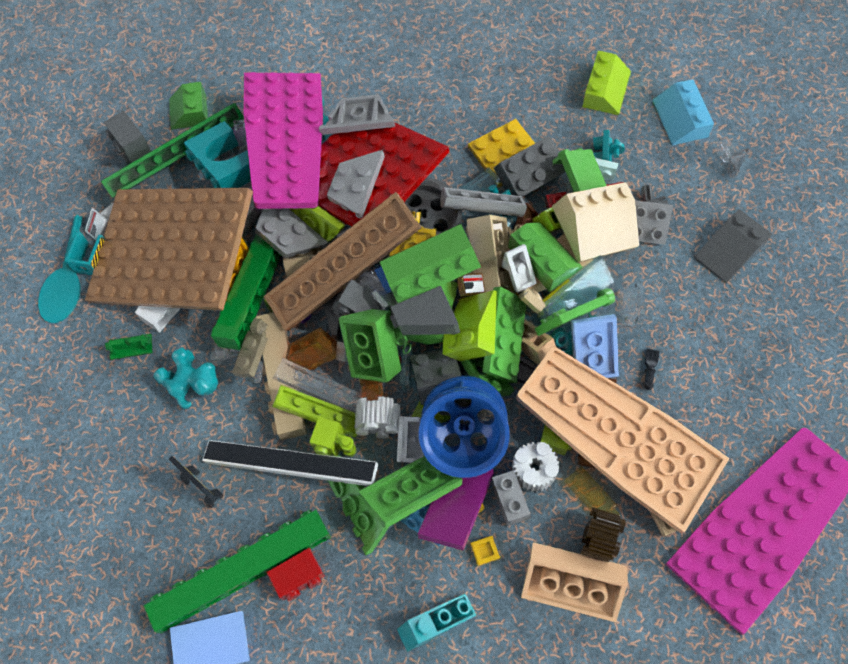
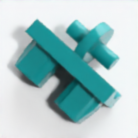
(609, 147)

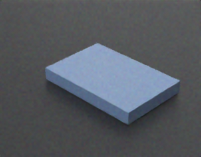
(596, 344)
(211, 641)

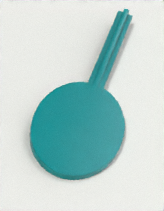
(61, 288)

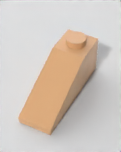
(535, 346)

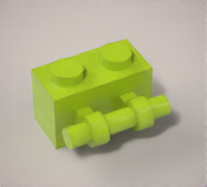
(330, 438)

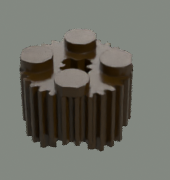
(602, 535)

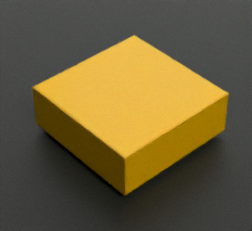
(485, 550)

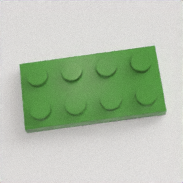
(508, 337)
(406, 491)

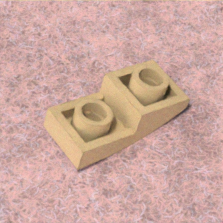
(532, 300)

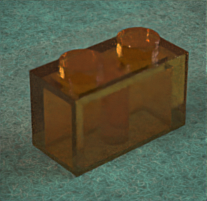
(312, 349)

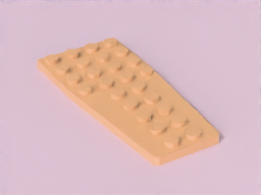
(624, 437)

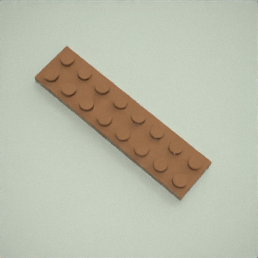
(341, 261)

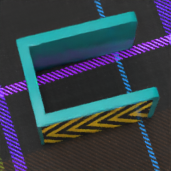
(77, 252)

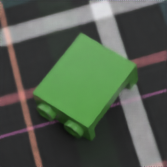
(581, 169)

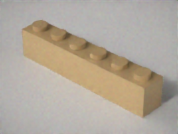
(285, 424)

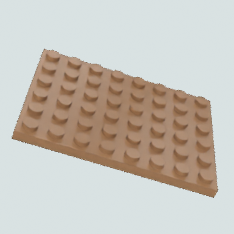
(170, 248)

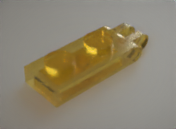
(589, 491)

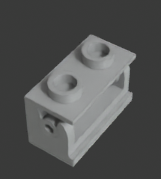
(510, 498)

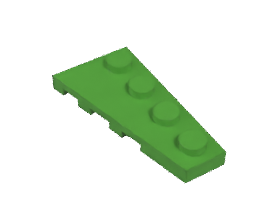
(361, 516)

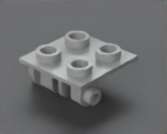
(653, 221)

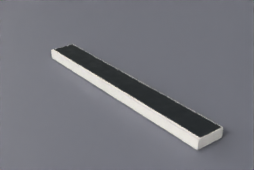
(291, 463)

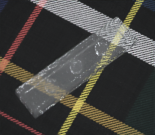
(316, 385)

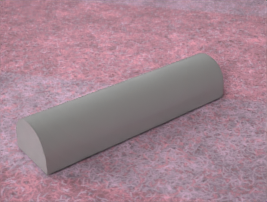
(482, 202)

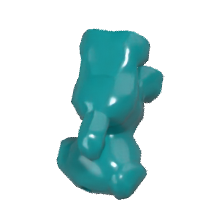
(202, 380)

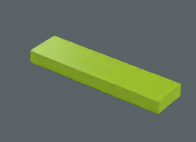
(312, 408)

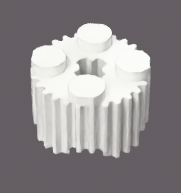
(377, 417)
(537, 454)

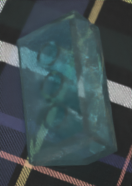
(578, 291)

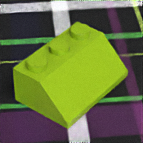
(607, 84)

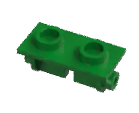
(130, 346)

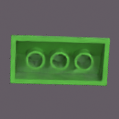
(430, 264)

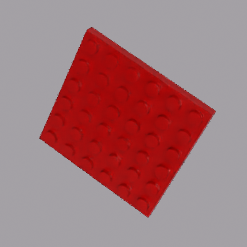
(405, 166)

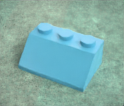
(683, 113)

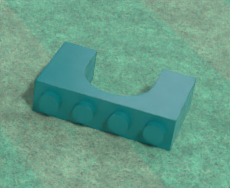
(208, 146)

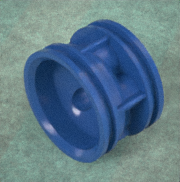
(466, 458)

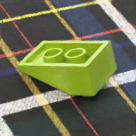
(477, 326)

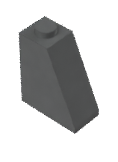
(425, 314)

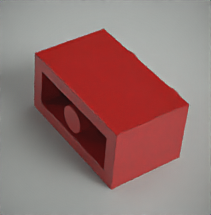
(296, 575)

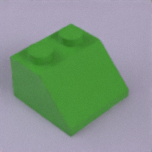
(188, 106)

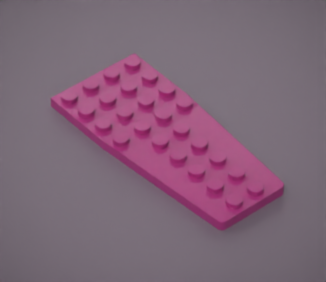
(284, 138)
(763, 530)

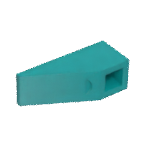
(435, 622)

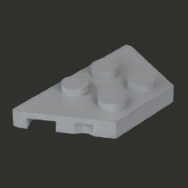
(358, 115)
(355, 182)
(287, 232)

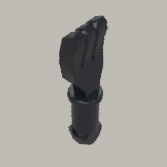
(651, 362)

